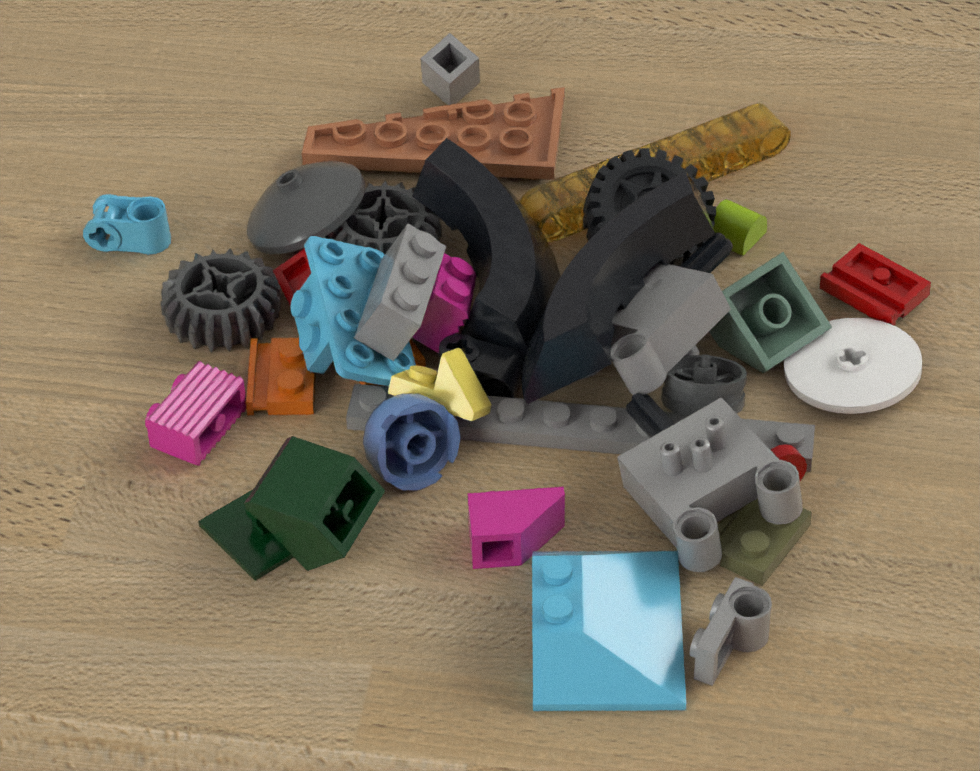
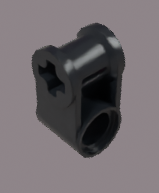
(495, 366)

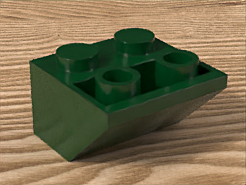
(314, 501)

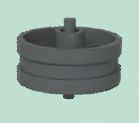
(702, 380)

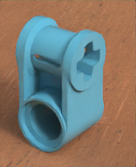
(132, 222)

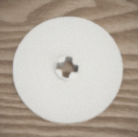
(855, 367)

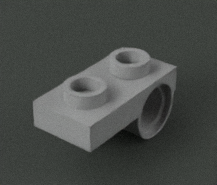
(736, 622)

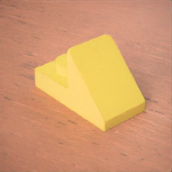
(453, 386)

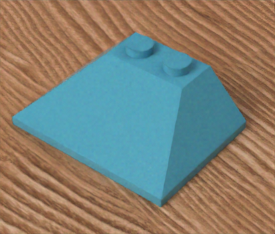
(607, 631)

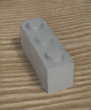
(400, 292)

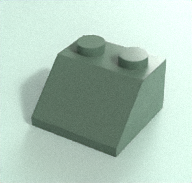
(769, 316)

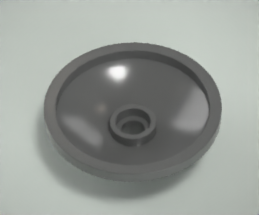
(304, 204)

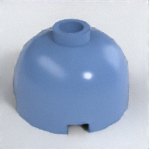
(410, 440)

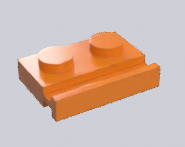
(279, 379)

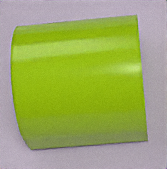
(739, 225)

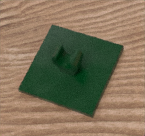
(245, 538)

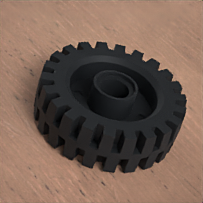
(631, 178)

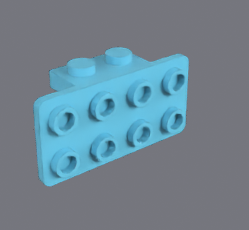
(330, 310)

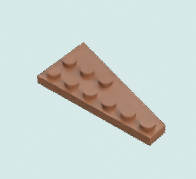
(506, 137)

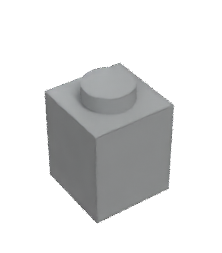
(450, 70)

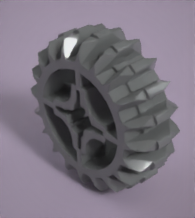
(383, 217)
(220, 300)

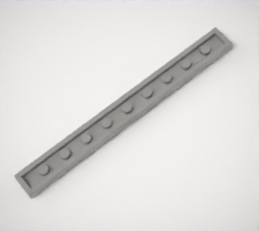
(569, 425)

